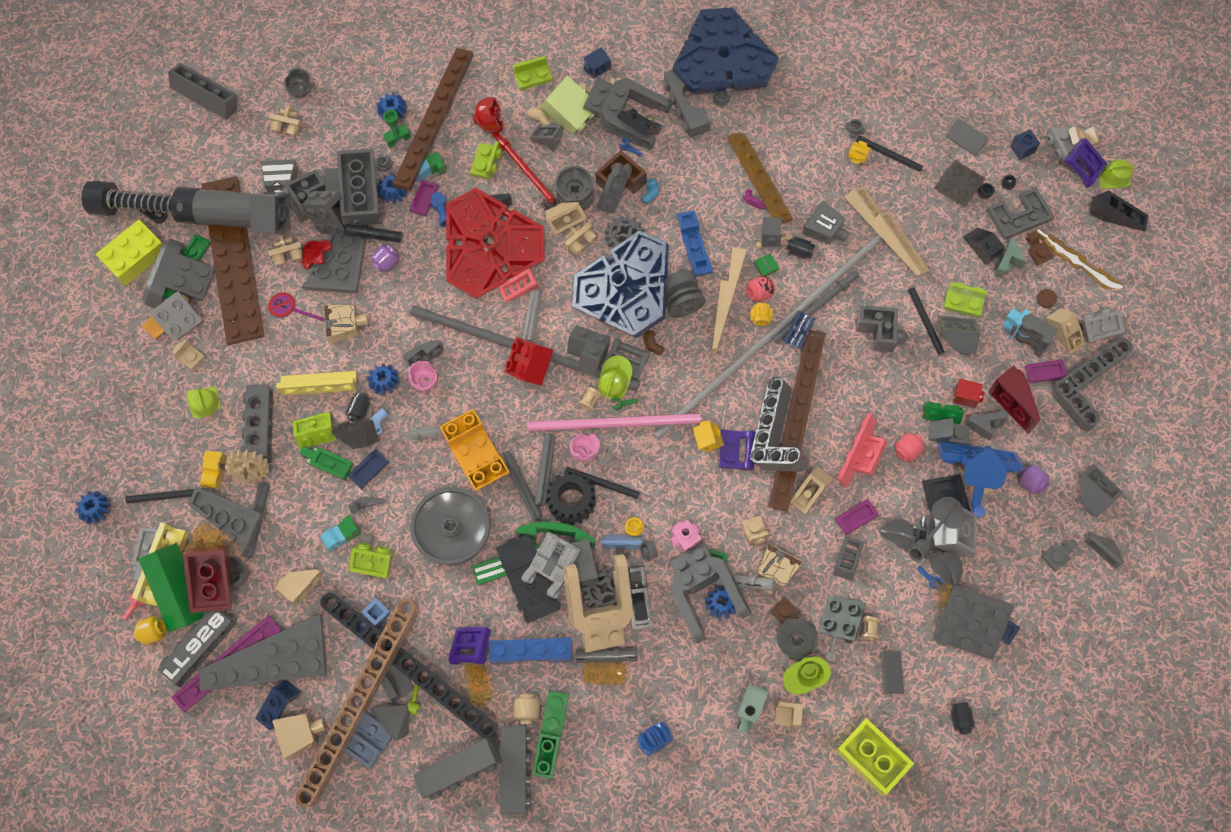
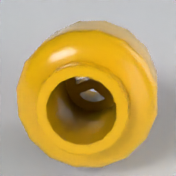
(150, 630)

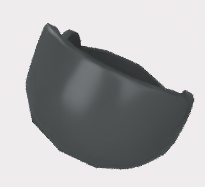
(296, 78)
(240, 568)

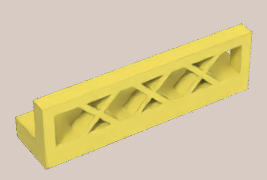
(318, 383)
(173, 536)

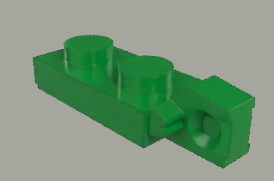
(327, 462)

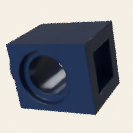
(597, 63)
(1025, 144)

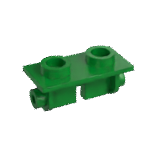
(935, 412)

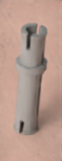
(754, 583)

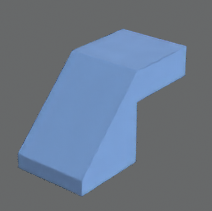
(374, 613)

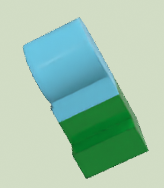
(432, 164)
(340, 534)

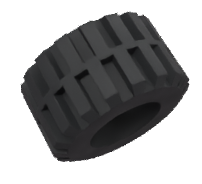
(577, 512)

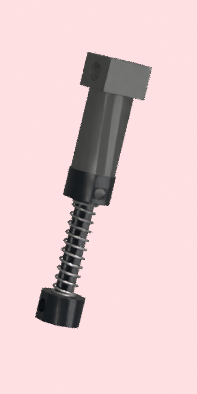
(258, 211)

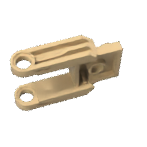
(602, 625)

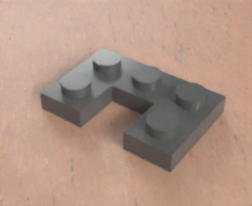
(1010, 225)

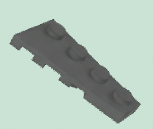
(232, 518)

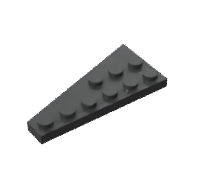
(340, 267)
(284, 656)

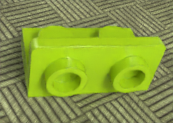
(532, 73)
(485, 160)
(965, 299)
(313, 430)
(371, 560)

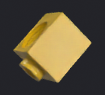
(708, 436)

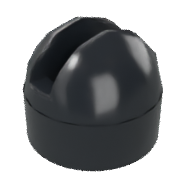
(1009, 182)
(986, 190)

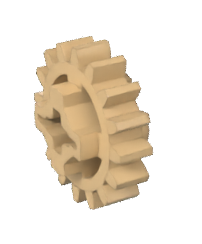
(247, 466)

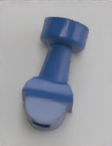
(438, 204)

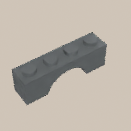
(694, 119)

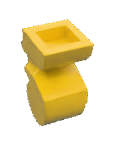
(212, 472)

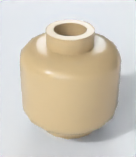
(526, 708)

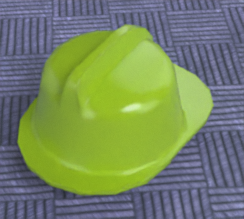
(1116, 174)
(615, 377)
(203, 401)
(806, 675)

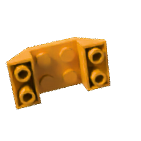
(474, 450)

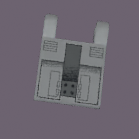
(549, 562)

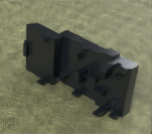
(532, 598)

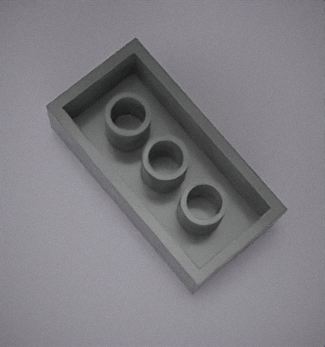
(358, 187)

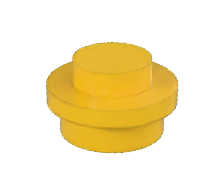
(634, 526)

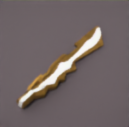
(1077, 260)

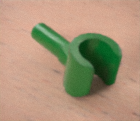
(622, 403)

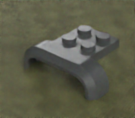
(176, 274)

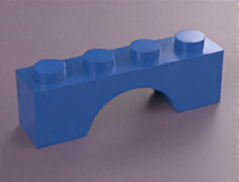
(513, 651)

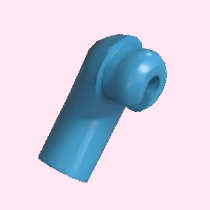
(653, 191)

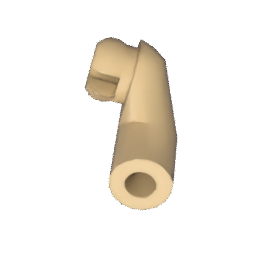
(538, 114)

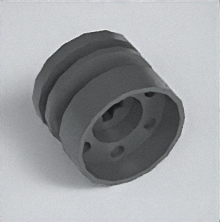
(575, 180)
(683, 294)

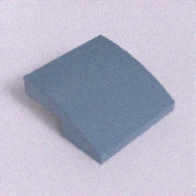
(362, 748)

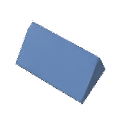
(621, 542)

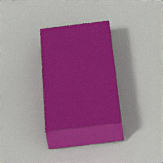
(421, 202)
(1045, 371)
(856, 517)

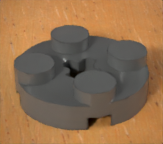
(799, 627)

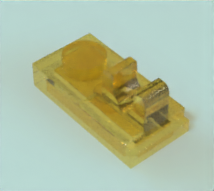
(477, 683)

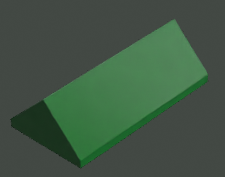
(167, 581)

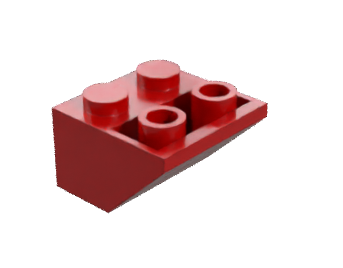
(528, 361)

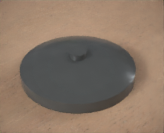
(450, 526)

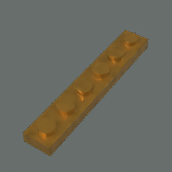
(759, 177)

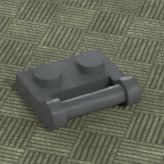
(637, 365)

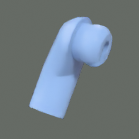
(377, 418)

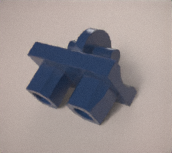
(799, 330)

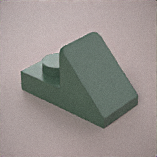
(1011, 256)

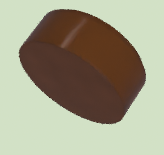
(1046, 298)

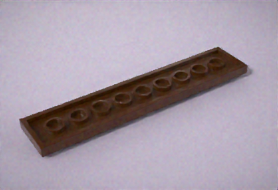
(235, 275)

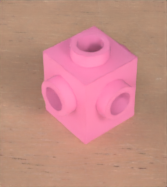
(685, 542)

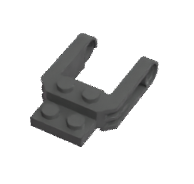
(607, 102)
(693, 573)

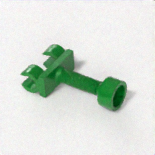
(396, 133)

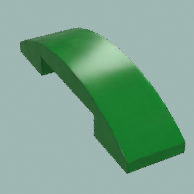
(554, 528)

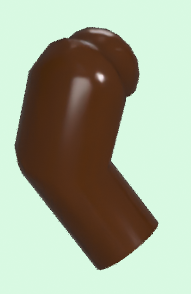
(650, 343)

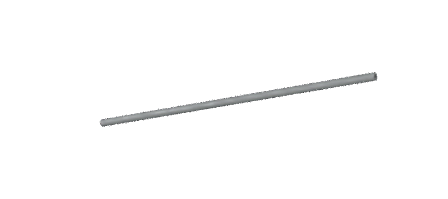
(774, 331)

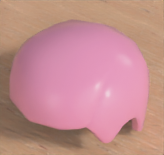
(421, 370)
(589, 443)

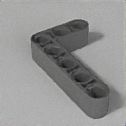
(1085, 376)
(766, 447)

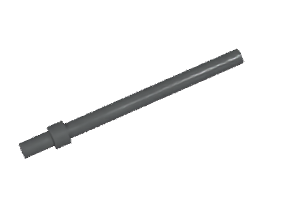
(842, 285)

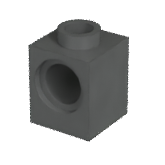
(771, 232)

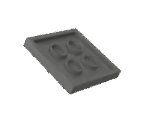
(973, 622)

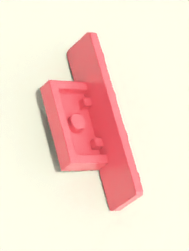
(864, 453)

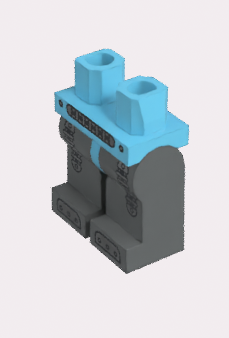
(1029, 330)

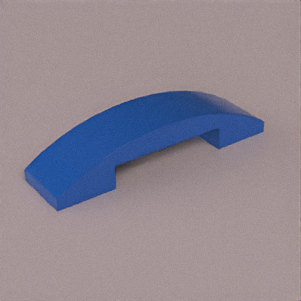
(694, 244)

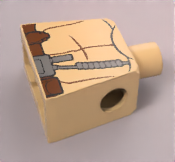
(342, 322)
(779, 566)

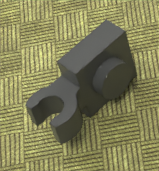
(1057, 556)

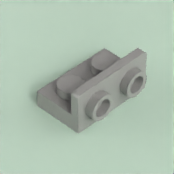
(1060, 142)
(1102, 324)

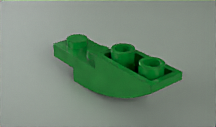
(550, 734)

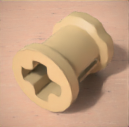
(589, 399)
(870, 628)

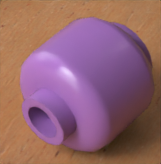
(385, 258)
(1034, 479)

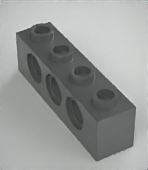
(254, 395)

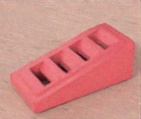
(521, 290)

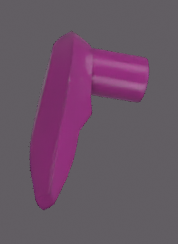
(755, 202)

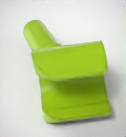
(412, 706)

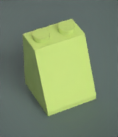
(566, 106)

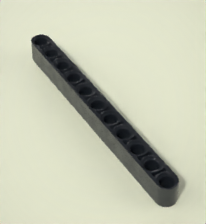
(414, 673)

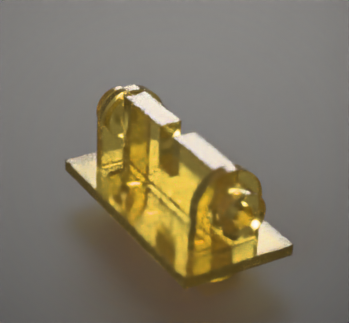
(604, 673)

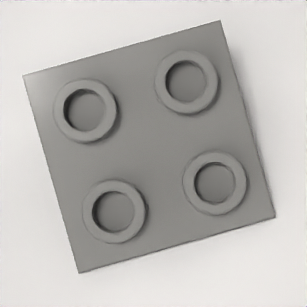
(176, 316)

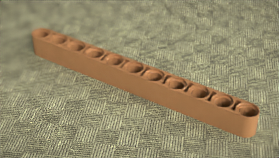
(349, 707)

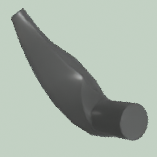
(364, 502)

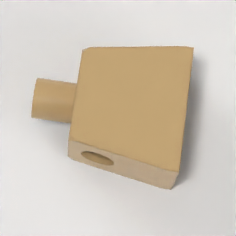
(297, 734)

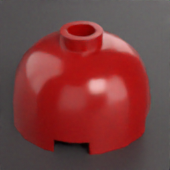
(488, 115)

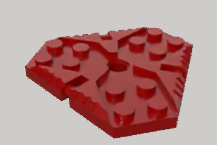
(477, 266)

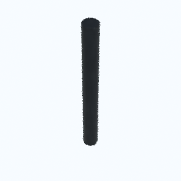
(891, 154)
(926, 321)
(606, 484)
(159, 496)

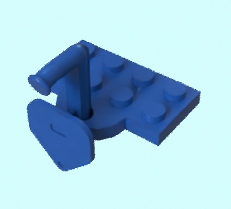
(983, 467)

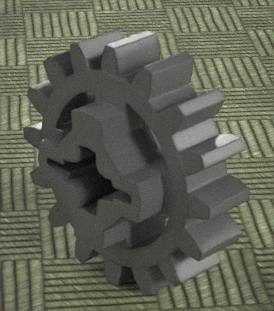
(624, 229)
(599, 602)

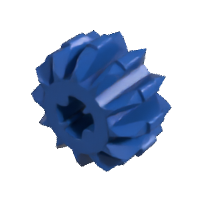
(392, 102)
(388, 192)
(384, 385)
(90, 514)
(714, 598)
(655, 738)

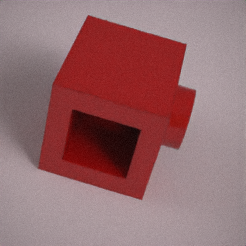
(968, 393)

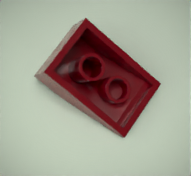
(1015, 396)
(208, 578)

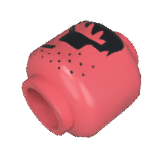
(760, 289)

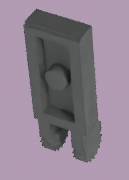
(614, 187)

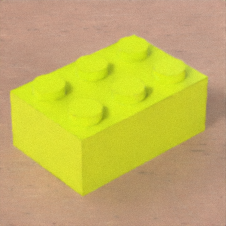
(131, 252)
(874, 757)

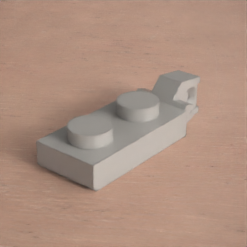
(143, 546)

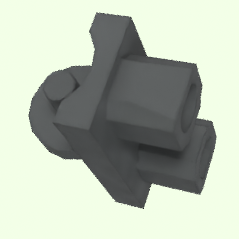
(924, 528)

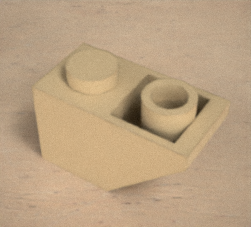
(1069, 330)

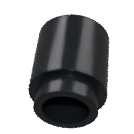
(801, 248)
(357, 407)
(962, 718)

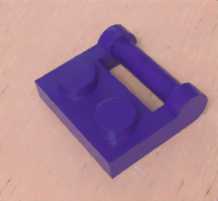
(1089, 159)
(731, 450)
(470, 639)

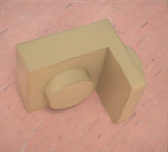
(1090, 134)
(188, 354)
(755, 530)

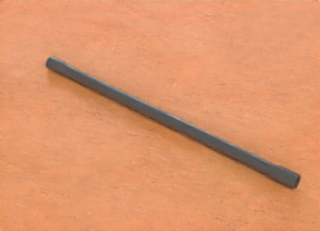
(426, 314)

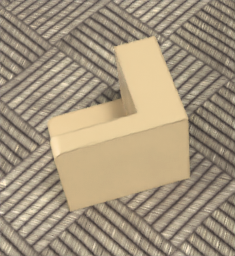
(788, 714)

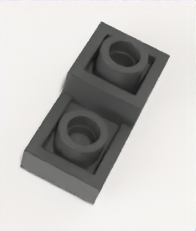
(429, 349)

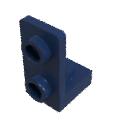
(275, 703)

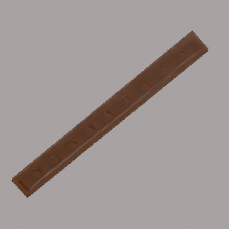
(432, 120)
(798, 416)

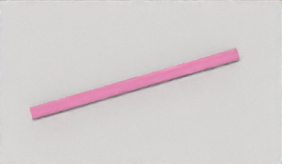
(614, 422)

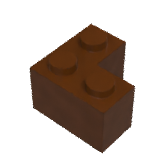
(637, 178)

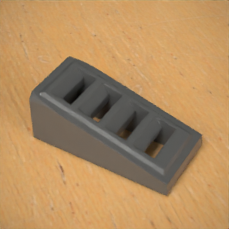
(847, 570)

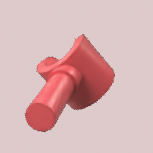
(135, 603)

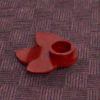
(314, 252)

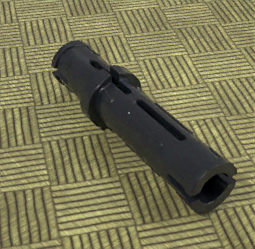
(372, 233)

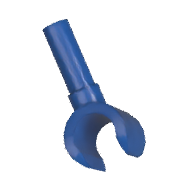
(626, 146)
(931, 579)

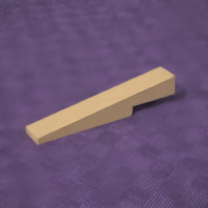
(887, 228)
(727, 293)

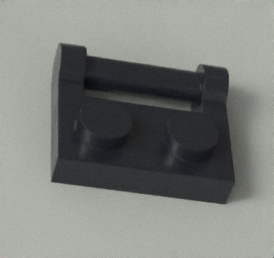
(639, 122)

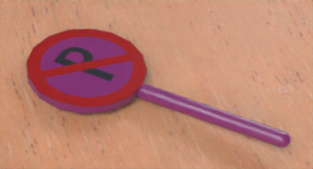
(283, 304)

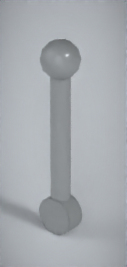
(829, 656)

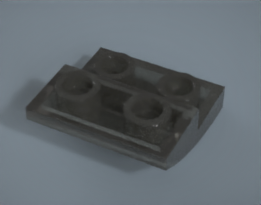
(959, 183)

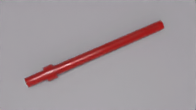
(506, 146)

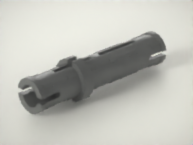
(607, 655)

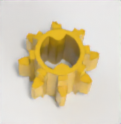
(859, 152)
(761, 314)

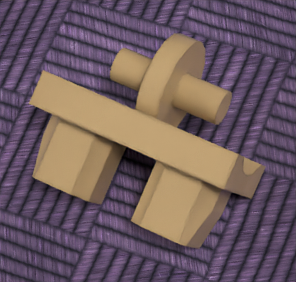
(293, 124)
(576, 236)
(278, 254)

